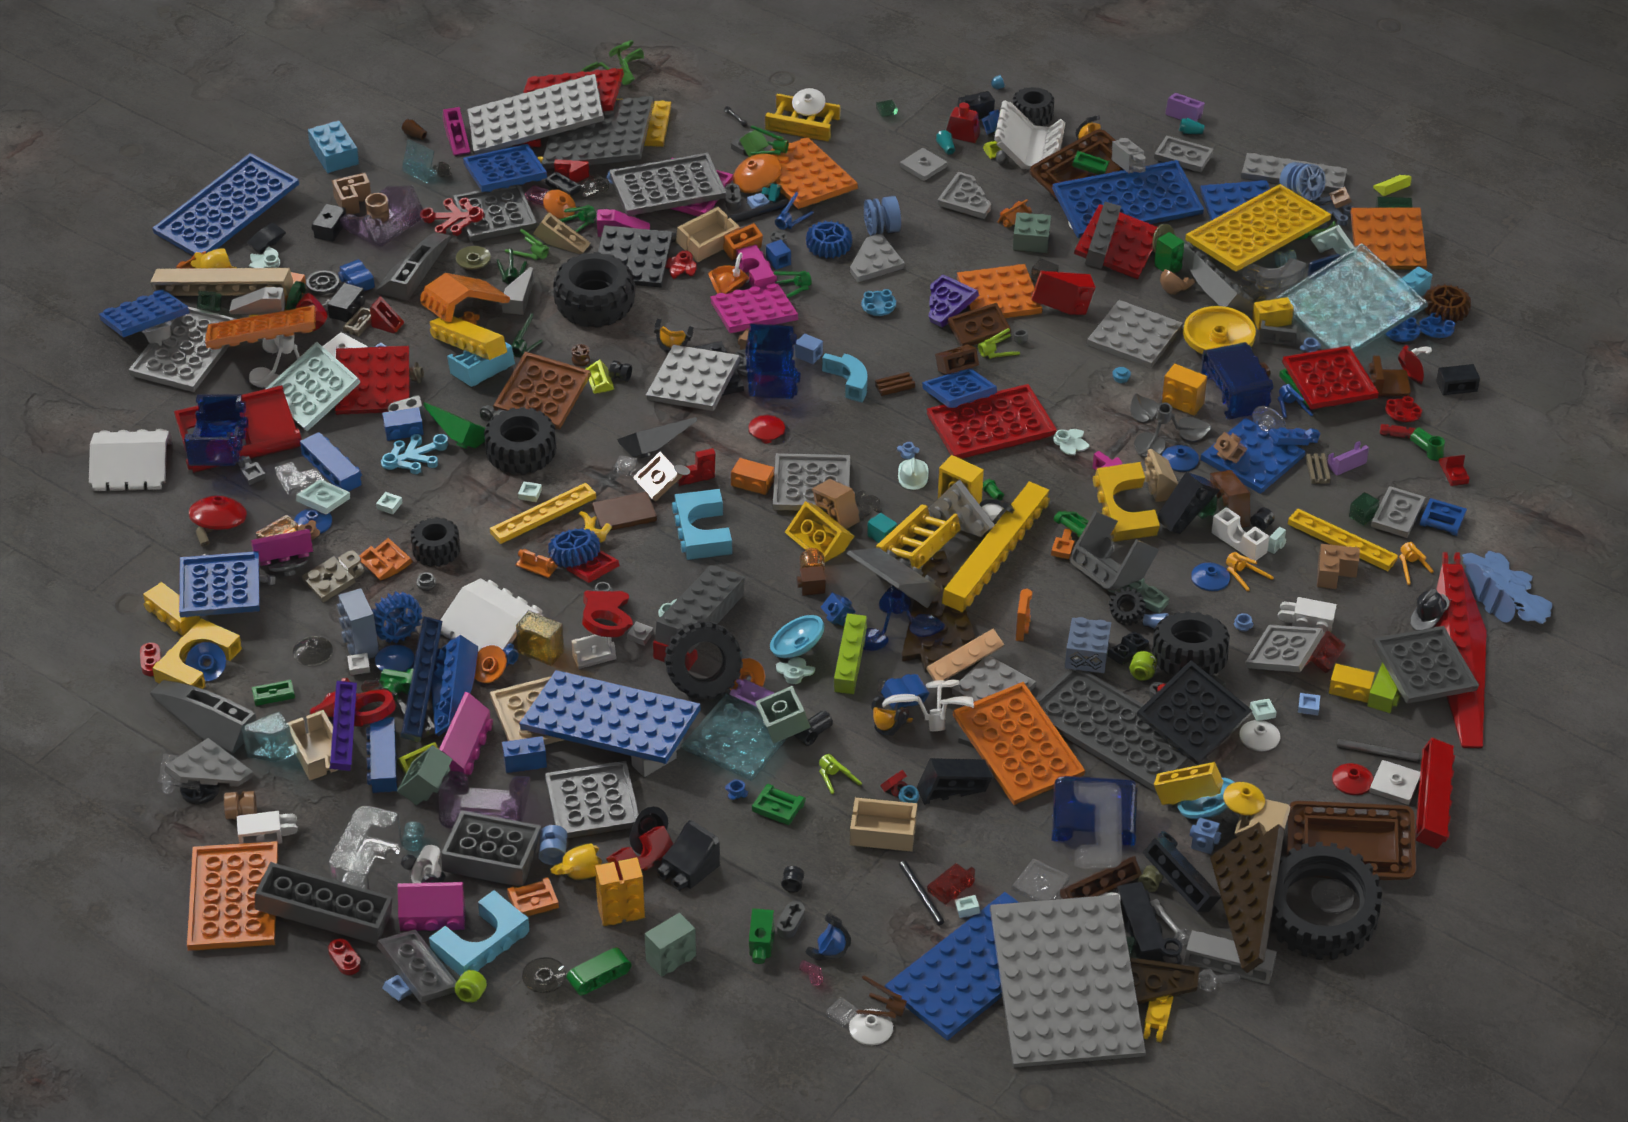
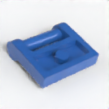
(1444, 512)

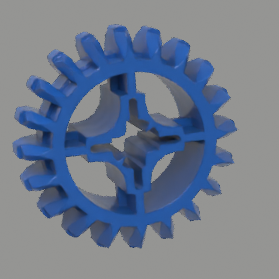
(829, 239)
(574, 547)
(394, 612)

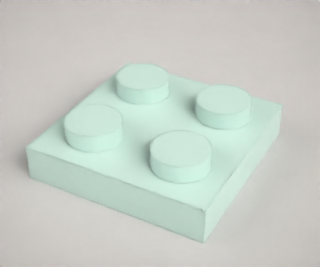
(323, 496)

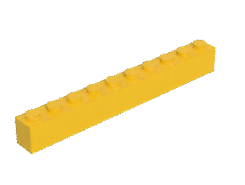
(995, 547)

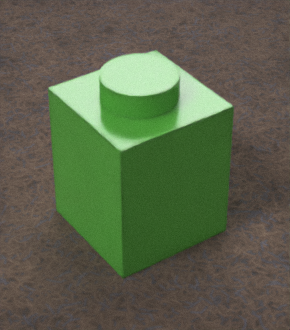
(753, 142)

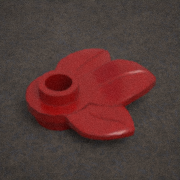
(681, 262)

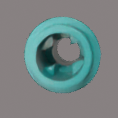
(1190, 126)
(945, 140)

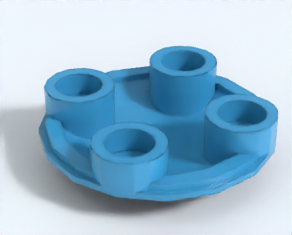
(878, 302)

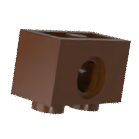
(957, 359)

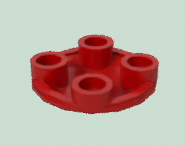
(1403, 409)
(766, 428)

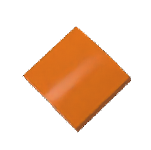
(385, 559)

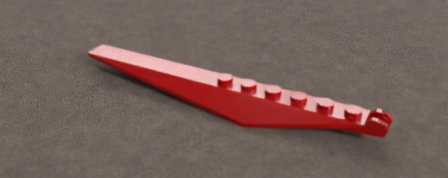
(1469, 635)

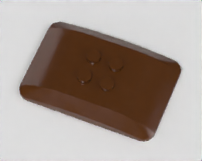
(1059, 166)
(1375, 831)

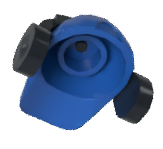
(832, 942)

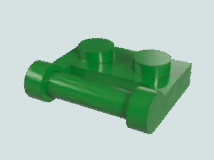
(1072, 521)
(775, 807)

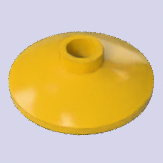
(1244, 798)

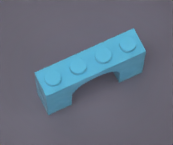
(695, 541)
(466, 955)

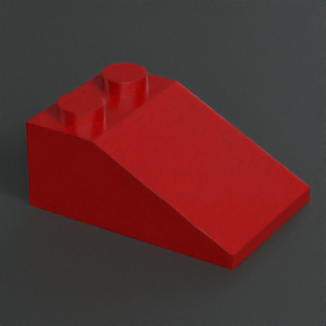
(1064, 291)

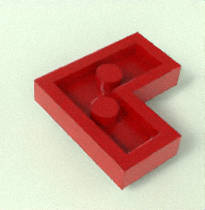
(702, 469)

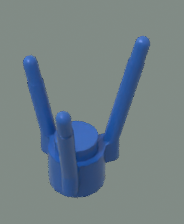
(785, 219)
(1289, 395)

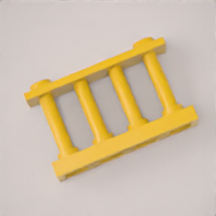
(801, 127)
(913, 526)

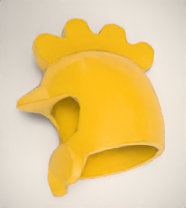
(214, 259)
(579, 862)

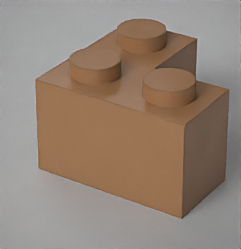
(351, 191)
(838, 501)
(1336, 562)

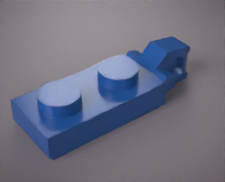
(1294, 436)

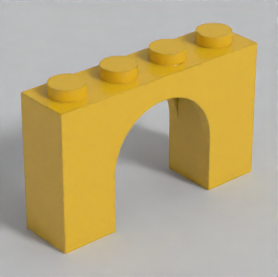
(1130, 524)
(172, 665)

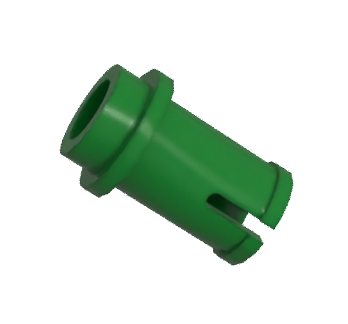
(990, 487)

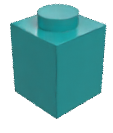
(880, 527)

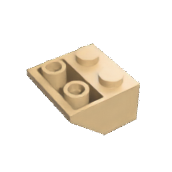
(1159, 476)
(1271, 815)

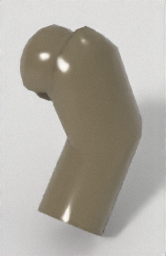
(202, 535)

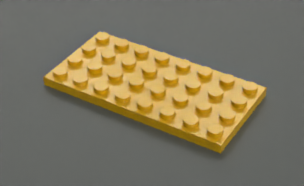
(1258, 227)

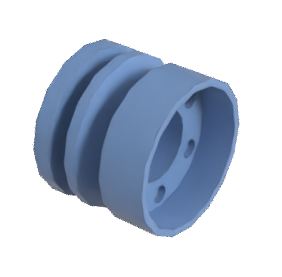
(1303, 179)
(882, 215)

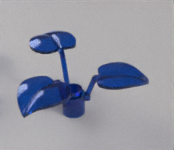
(897, 602)

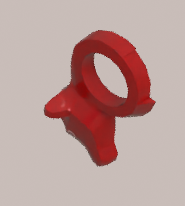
(606, 606)
(362, 699)

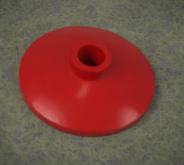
(1352, 779)

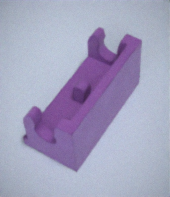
(1184, 107)
(1348, 460)
(749, 692)

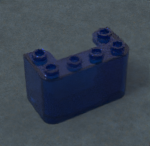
(770, 362)
(1238, 378)
(217, 430)

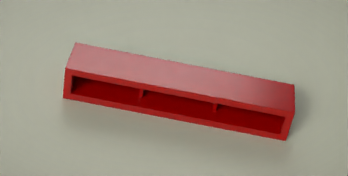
(1435, 793)

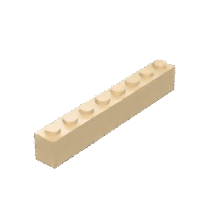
(221, 280)

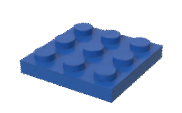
(959, 387)

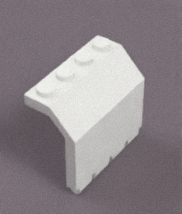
(1025, 141)
(128, 459)
(485, 615)

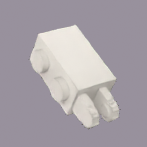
(1308, 613)
(265, 827)

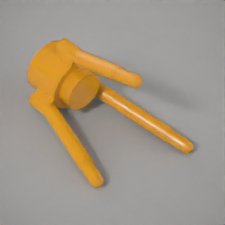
(1411, 554)
(1238, 562)

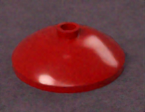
(217, 512)

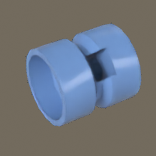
(552, 844)

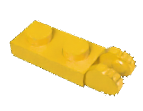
(1157, 1016)

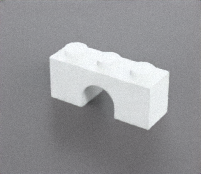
(1228, 528)

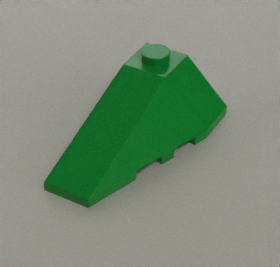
(457, 428)

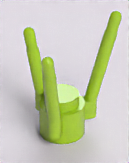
(989, 346)
(831, 766)

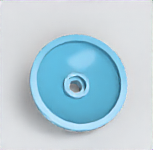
(797, 636)
(1206, 806)

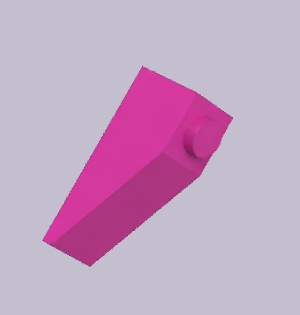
(455, 131)
(618, 219)

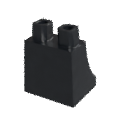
(690, 857)

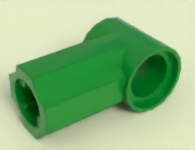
(1431, 444)
(403, 677)

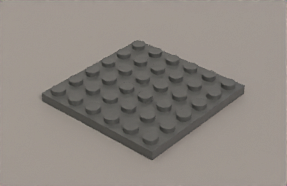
(609, 141)

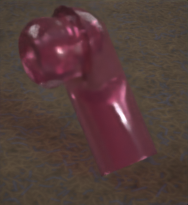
(815, 972)

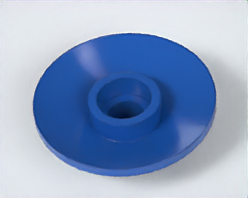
(1181, 458)
(322, 520)
(1210, 576)
(207, 651)

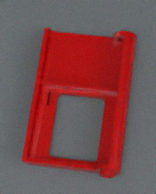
(269, 427)

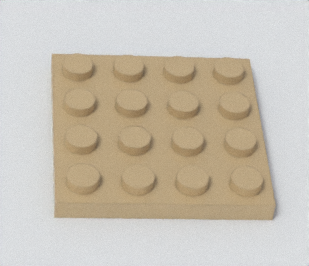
(513, 704)

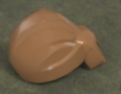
(1173, 284)

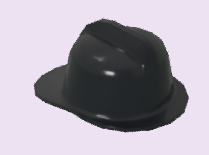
(1429, 609)
(645, 821)

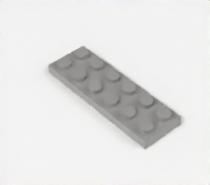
(1269, 168)

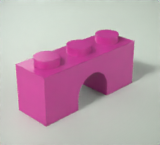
(758, 268)

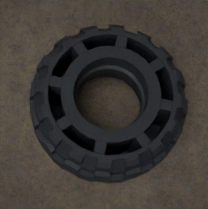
(594, 289)

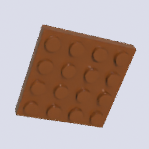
(543, 386)

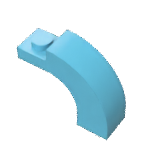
(850, 369)

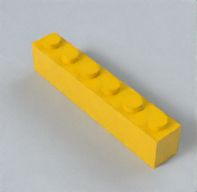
(469, 337)

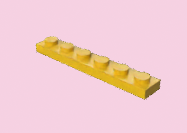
(543, 513)
(1336, 536)

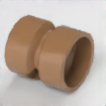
(377, 206)
(239, 805)

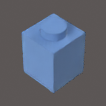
(808, 348)

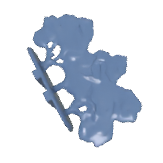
(1497, 585)

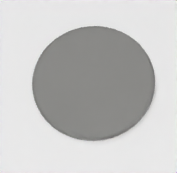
(680, 469)

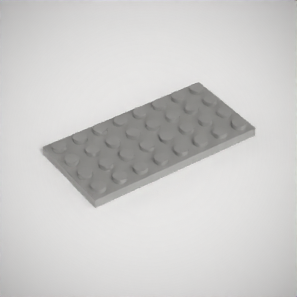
(535, 114)

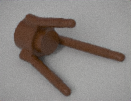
(895, 1003)

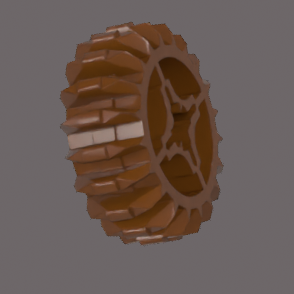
(1448, 302)

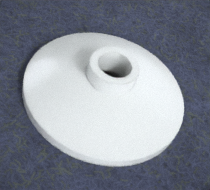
(808, 102)
(1259, 735)
(871, 1029)

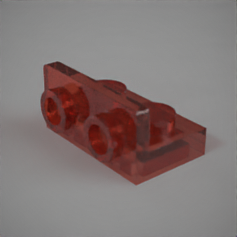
(1327, 651)
(951, 883)

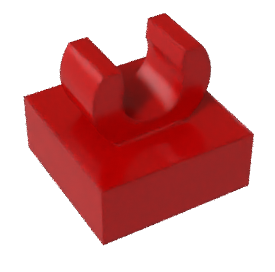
(894, 782)

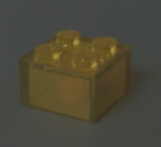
(540, 638)

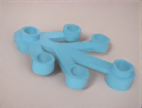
(394, 460)

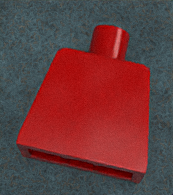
(964, 124)

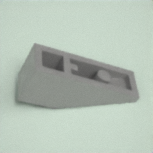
(519, 293)
(259, 302)

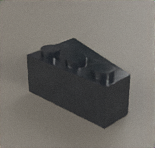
(1186, 502)
(952, 777)

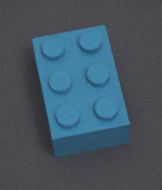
(333, 146)

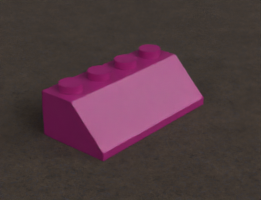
(467, 734)

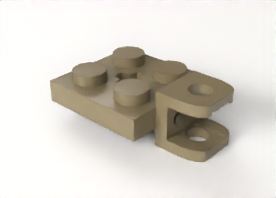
(340, 572)

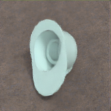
(913, 474)

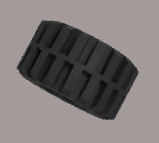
(1035, 104)
(435, 541)

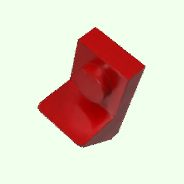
(572, 169)
(1454, 470)

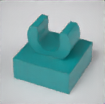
(773, 192)

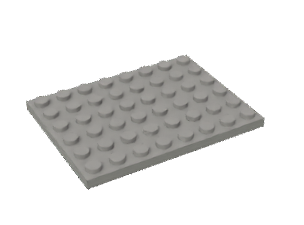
(1066, 981)

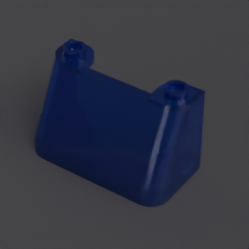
(1073, 815)

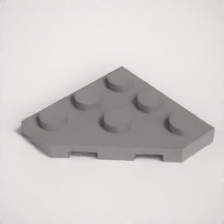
(965, 196)
(875, 259)
(961, 502)
(208, 765)

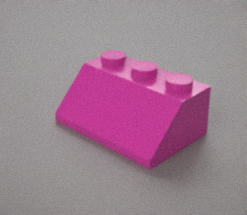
(283, 546)
(431, 906)

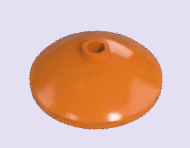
(757, 173)

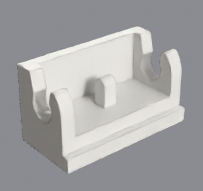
(592, 650)

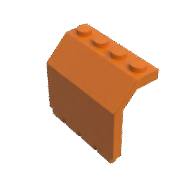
(450, 289)

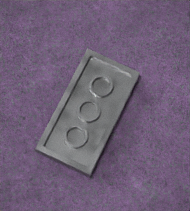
(417, 965)

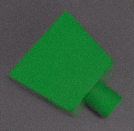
(761, 935)

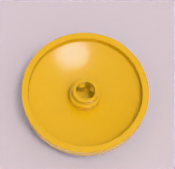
(1217, 327)

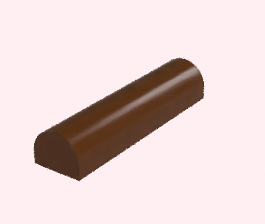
(1103, 880)

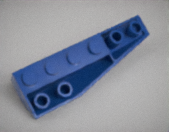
(451, 679)

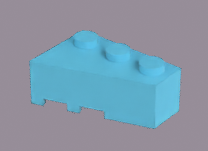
(475, 369)

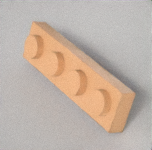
(965, 656)

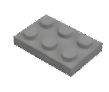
(1187, 153)
(1398, 511)

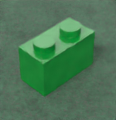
(1169, 253)

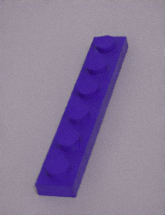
(343, 726)

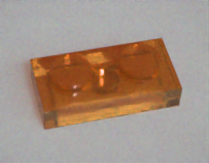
(280, 526)

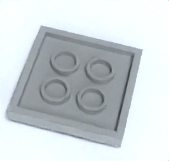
(1284, 648)
(989, 678)

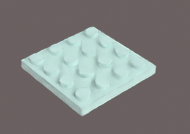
(315, 385)

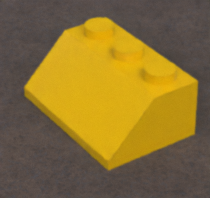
(819, 530)

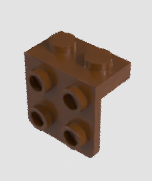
(1388, 381)

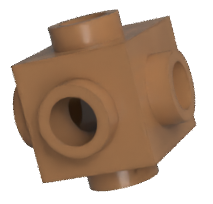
(1230, 447)

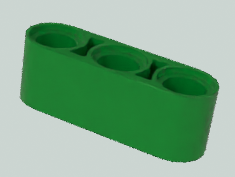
(599, 971)

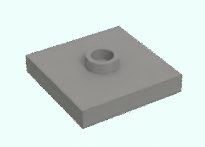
(923, 164)

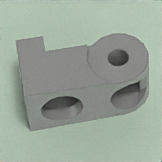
(412, 402)

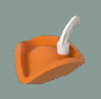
(728, 278)

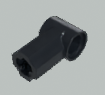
(818, 724)

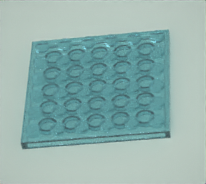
(1353, 300)

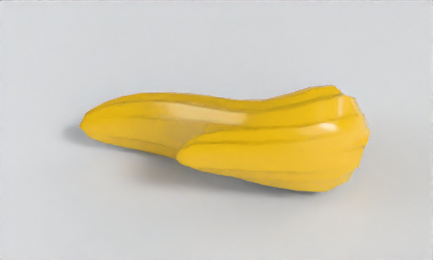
(590, 524)

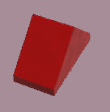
(384, 317)

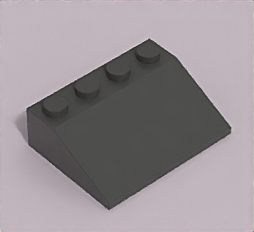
(898, 573)
(490, 848)

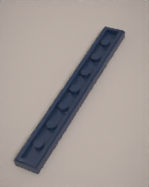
(421, 679)

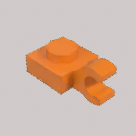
(1063, 546)

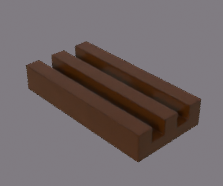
(895, 383)

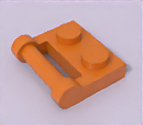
(1023, 614)
(534, 897)

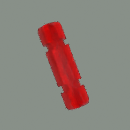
(1397, 431)

